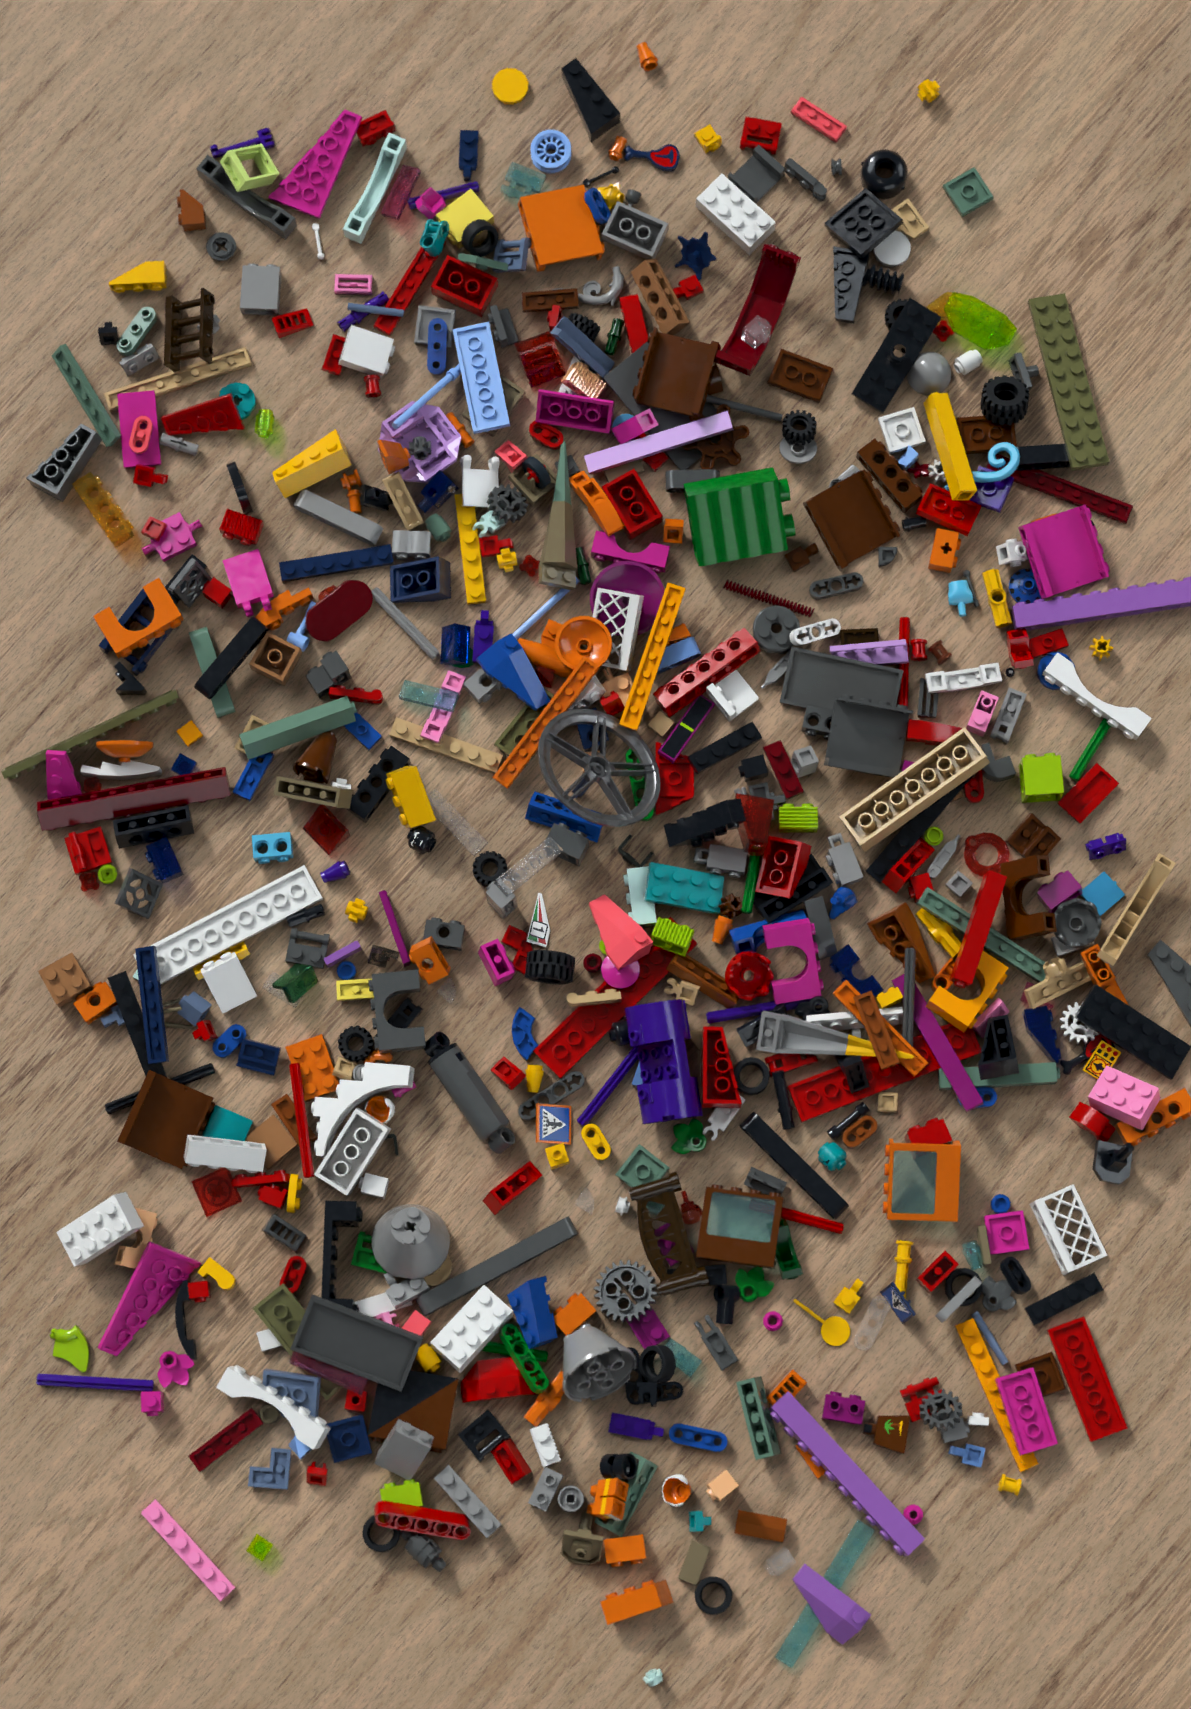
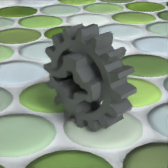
(508, 505)
(941, 1411)

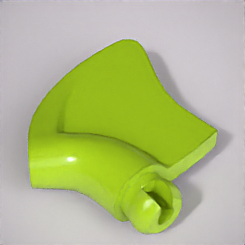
(71, 1346)

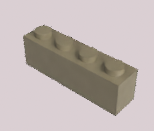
(313, 792)

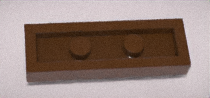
(544, 300)

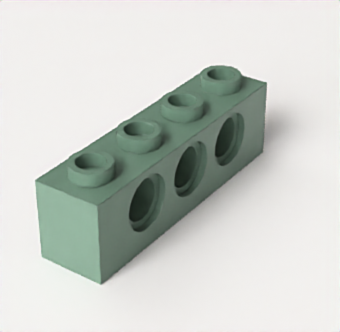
(758, 1418)

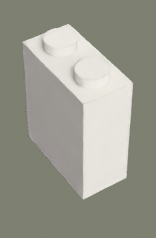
(366, 351)
(228, 982)

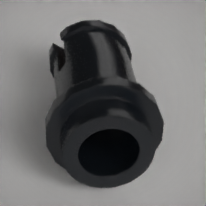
(913, 523)

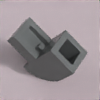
(999, 769)

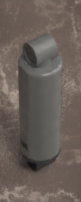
(469, 1092)

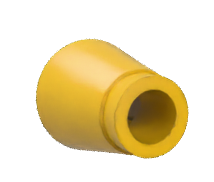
(534, 1077)

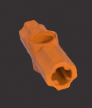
(546, 1401)

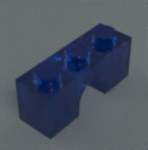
(843, 962)

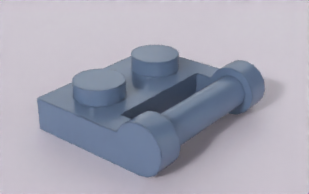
(516, 259)

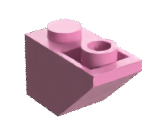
(982, 713)

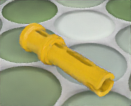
(903, 1260)

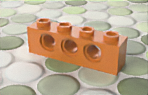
(1179, 1099)

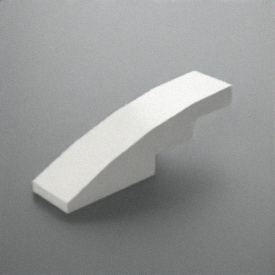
(126, 771)

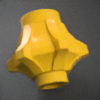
(611, 195)

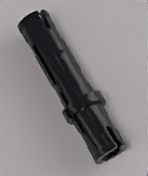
(785, 1108)

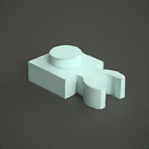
(488, 522)

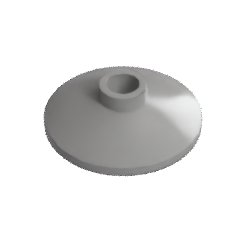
(798, 454)

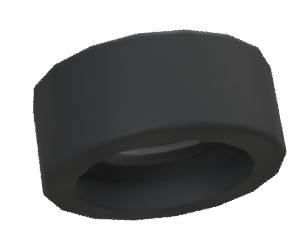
(470, 233)
(765, 1072)
(961, 1272)
(667, 1360)
(379, 1548)
(728, 1595)

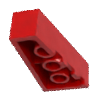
(718, 1077)

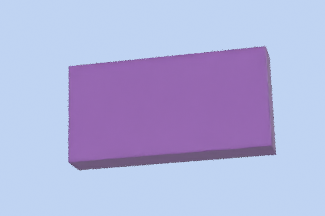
(342, 954)

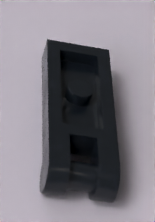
(400, 1019)
(750, 1030)

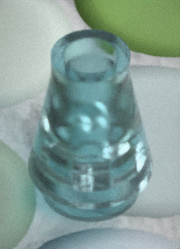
(972, 1254)

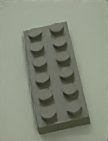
(283, 1317)

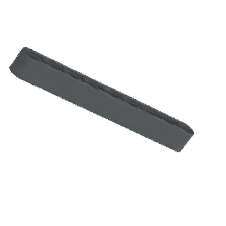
(496, 1266)

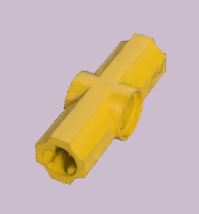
(994, 587)
(940, 932)

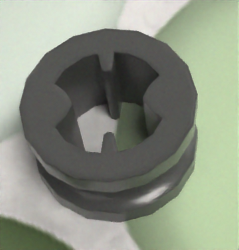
(836, 167)

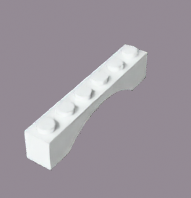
(1063, 674)
(306, 1427)

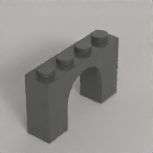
(384, 988)

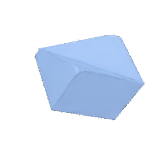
(908, 458)
(299, 1448)

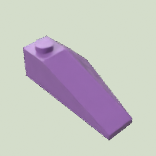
(834, 1609)

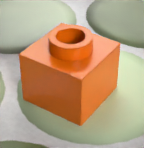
(673, 531)

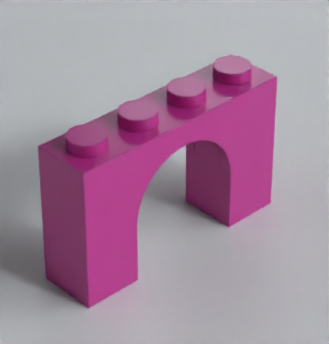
(807, 982)

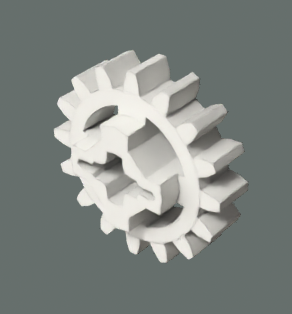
(1073, 1028)

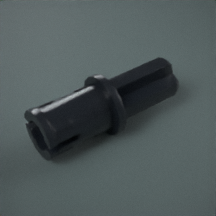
(305, 915)

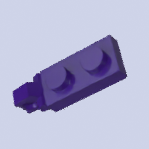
(482, 635)
(634, 1427)

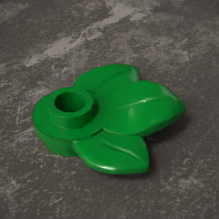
(687, 1135)
(755, 1282)

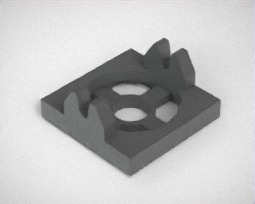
(200, 578)
(155, 890)

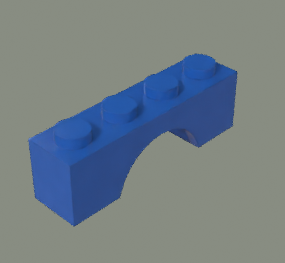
(752, 936)

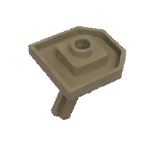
(582, 1546)

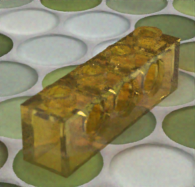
(118, 534)

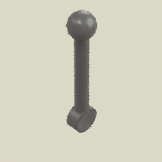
(966, 573)

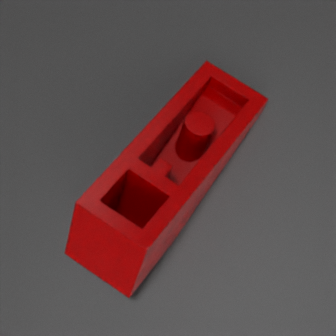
(908, 865)
(511, 1188)

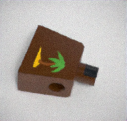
(889, 1432)

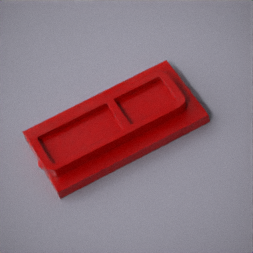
(1088, 793)

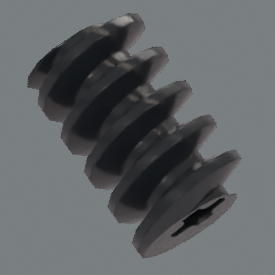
(883, 279)

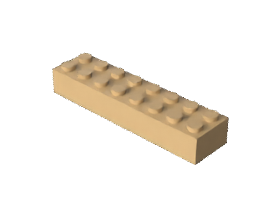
(914, 789)

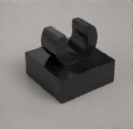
(108, 335)

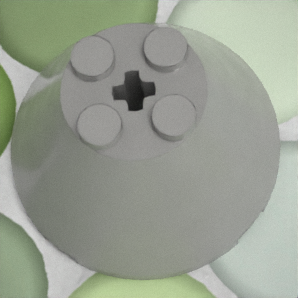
(410, 1241)
(594, 1364)

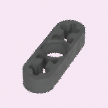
(850, 587)

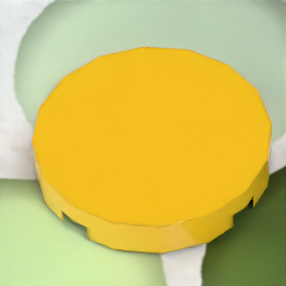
(510, 86)

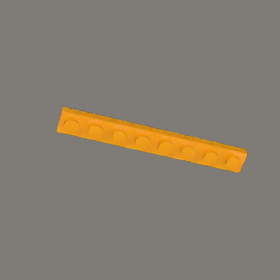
(652, 656)
(986, 1375)

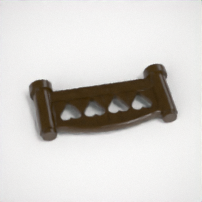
(687, 1274)

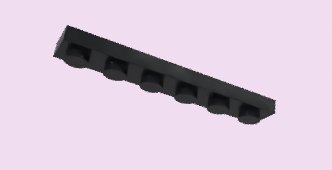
(133, 1019)

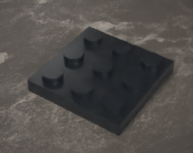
(863, 223)

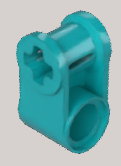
(434, 236)

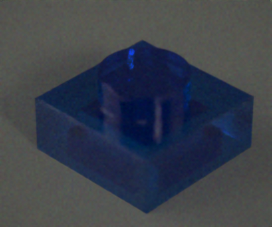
(183, 765)

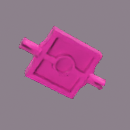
(175, 539)

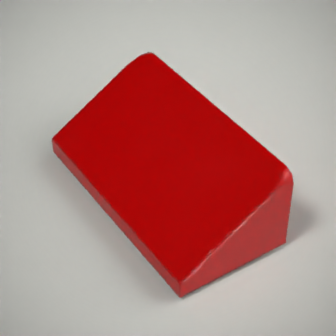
(511, 1461)

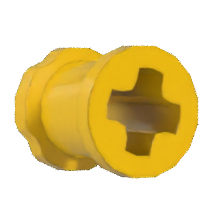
(1009, 1484)

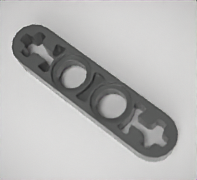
(549, 1093)

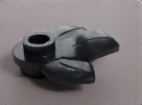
(808, 1007)

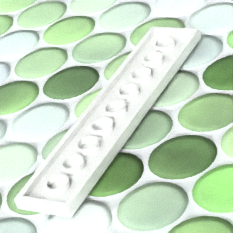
(235, 923)

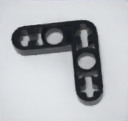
(239, 488)
(631, 1386)

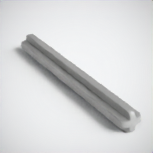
(404, 623)

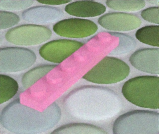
(188, 1550)

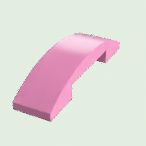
(440, 718)

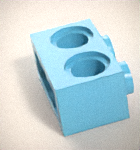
(272, 841)

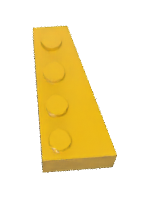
(312, 465)

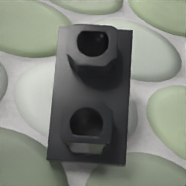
(375, 498)

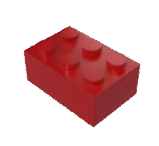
(464, 286)
(633, 503)

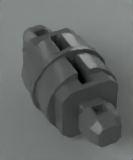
(423, 1550)

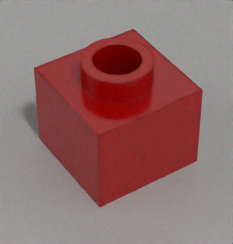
(199, 1291)
(361, 1406)

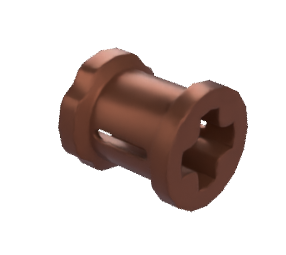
(938, 646)

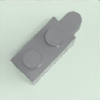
(723, 860)
(843, 862)

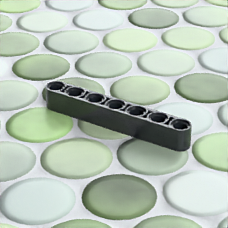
(794, 1165)

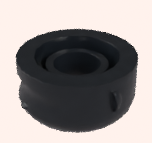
(884, 187)

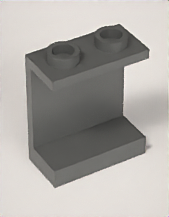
(758, 174)

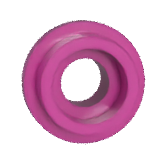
(772, 1314)
(917, 1509)

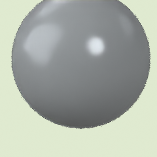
(929, 373)

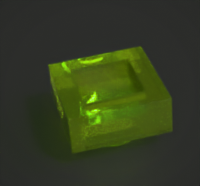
(259, 1547)

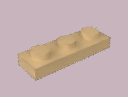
(403, 501)

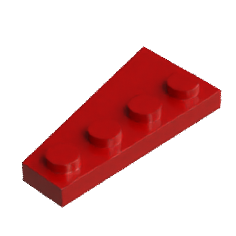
(205, 417)

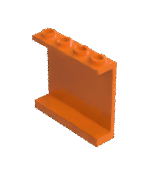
(560, 226)

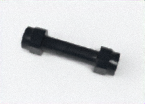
(860, 1110)

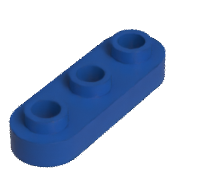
(437, 355)
(689, 1432)

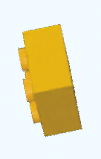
(890, 998)

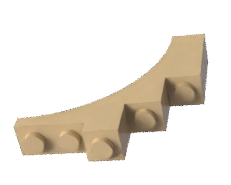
(1135, 909)

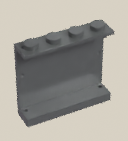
(867, 736)

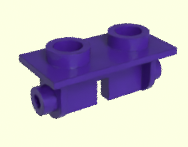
(1114, 844)

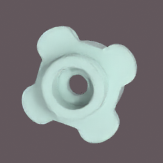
(653, 1677)

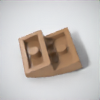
(276, 1139)

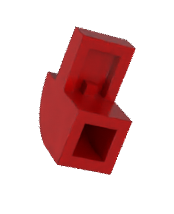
(1019, 649)
(1092, 1121)

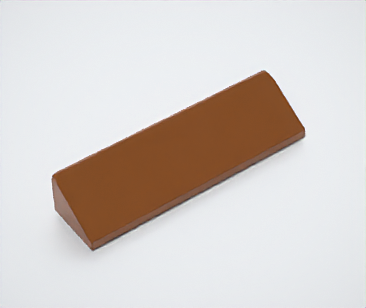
(698, 974)

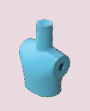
(960, 594)

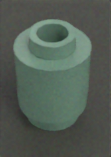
(438, 527)

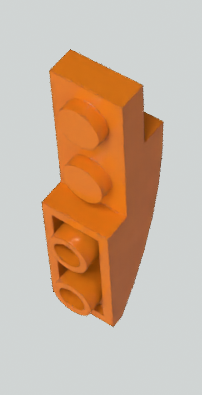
(597, 502)
(283, 604)
(1101, 973)

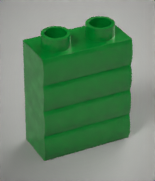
(738, 516)

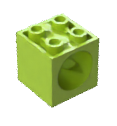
(1041, 778)

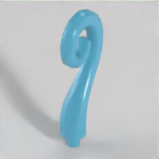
(1008, 470)

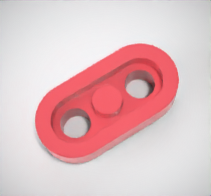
(140, 435)

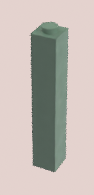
(298, 727)
(1028, 1075)

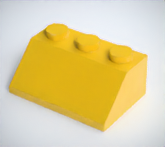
(410, 796)

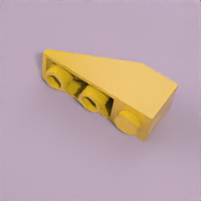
(144, 276)

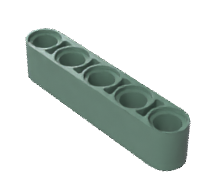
(206, 655)

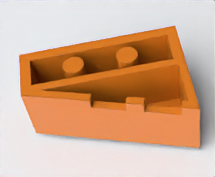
(636, 1601)

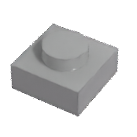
(959, 884)

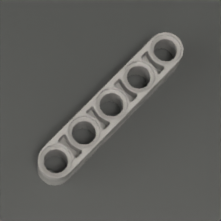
(338, 517)

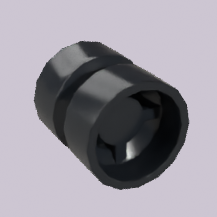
(618, 1466)

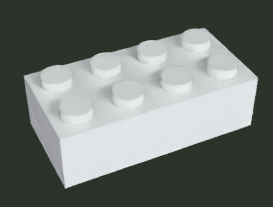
(735, 214)
(352, 1151)
(100, 1229)
(471, 1328)

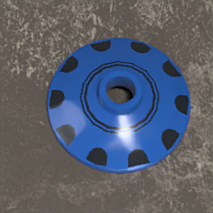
(1019, 591)

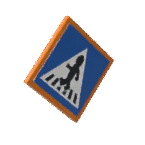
(553, 1124)

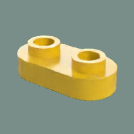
(596, 1141)
(294, 1185)

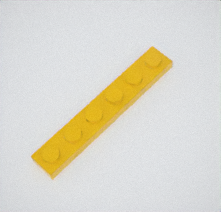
(470, 552)

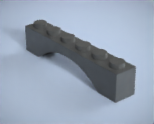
(264, 211)

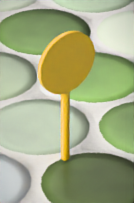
(834, 1330)

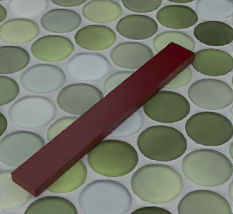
(1070, 492)

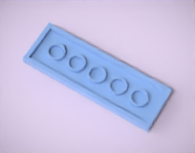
(481, 377)

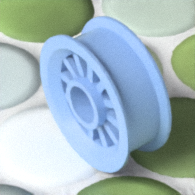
(538, 154)

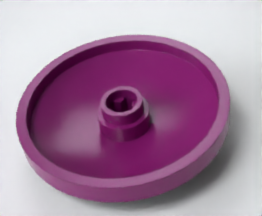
(633, 579)

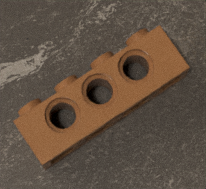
(660, 297)

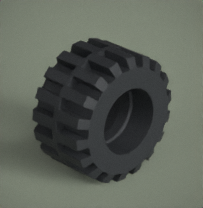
(995, 396)
(550, 967)

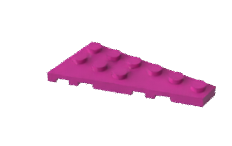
(316, 173)
(148, 1290)

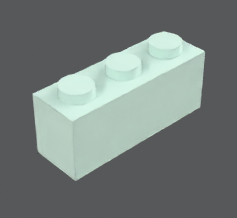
(642, 911)

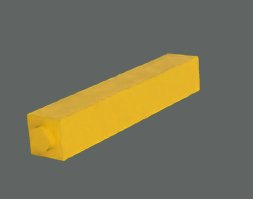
(950, 446)

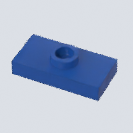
(363, 731)

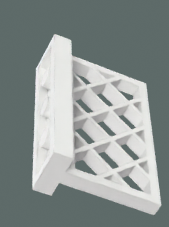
(630, 627)
(1052, 1234)

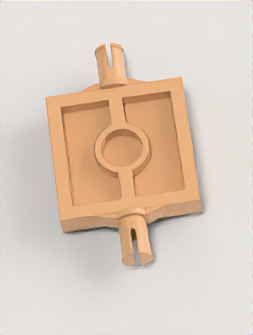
(619, 684)

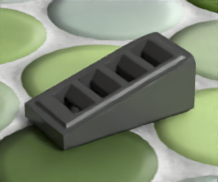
(269, 1224)

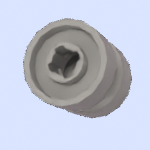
(570, 1499)

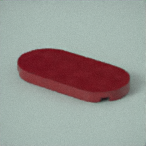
(338, 610)

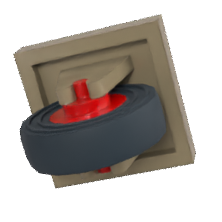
(533, 479)

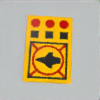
(1102, 1056)

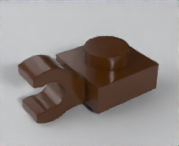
(799, 558)

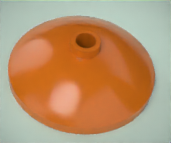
(579, 632)
(124, 748)

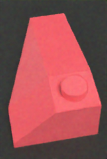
(621, 935)

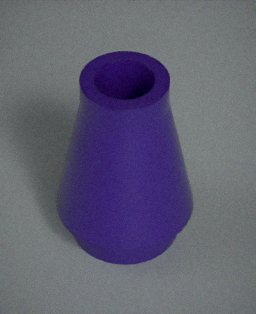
(336, 872)

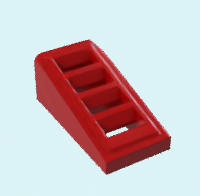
(294, 328)

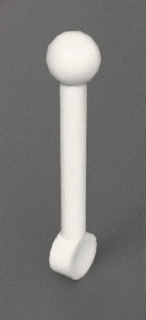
(315, 227)

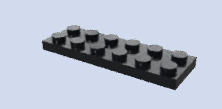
(1132, 1031)

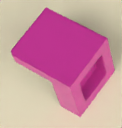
(430, 203)

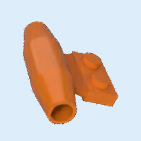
(544, 653)

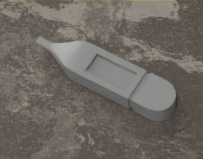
(777, 671)
(942, 858)

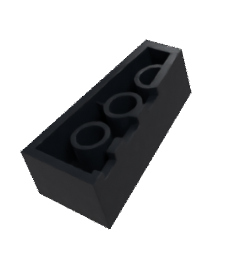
(591, 103)
(705, 824)

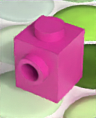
(152, 1402)

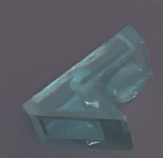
(684, 1359)

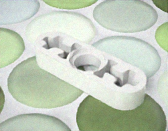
(808, 631)

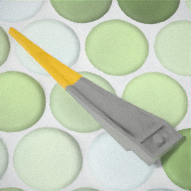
(796, 1036)

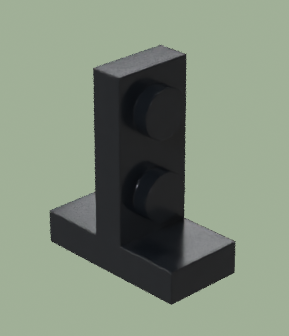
(853, 1071)

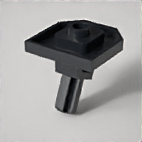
(1112, 1161)

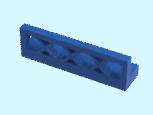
(547, 815)

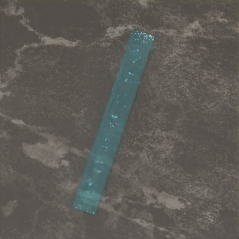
(836, 1576)

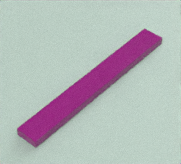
(942, 1050)

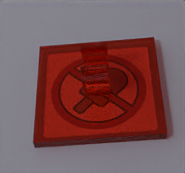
(216, 1191)

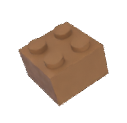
(275, 659)
(65, 979)

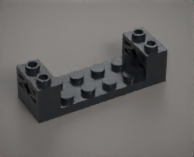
(336, 1215)

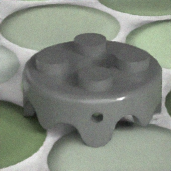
(770, 641)
(1090, 921)

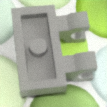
(405, 1290)

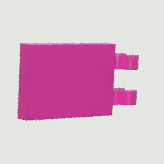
(249, 581)

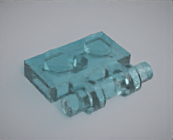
(523, 177)

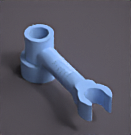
(298, 638)

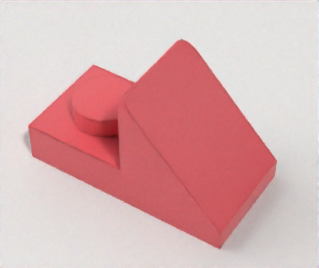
(511, 455)

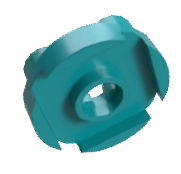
(243, 392)

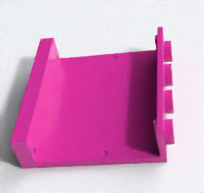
(1064, 551)

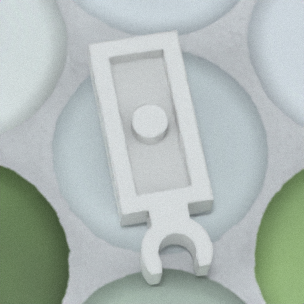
(721, 1119)

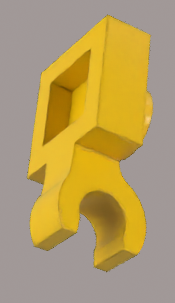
(847, 1297)

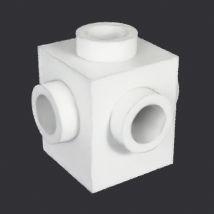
(1011, 553)

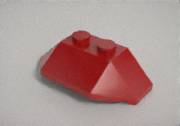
(494, 1380)

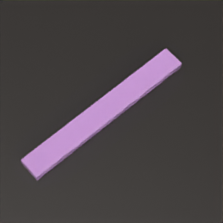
(658, 442)

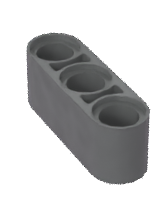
(676, 478)

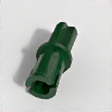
(614, 336)
(582, 566)

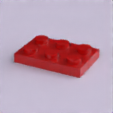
(955, 514)

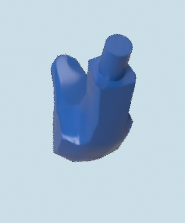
(842, 901)

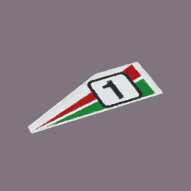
(539, 926)

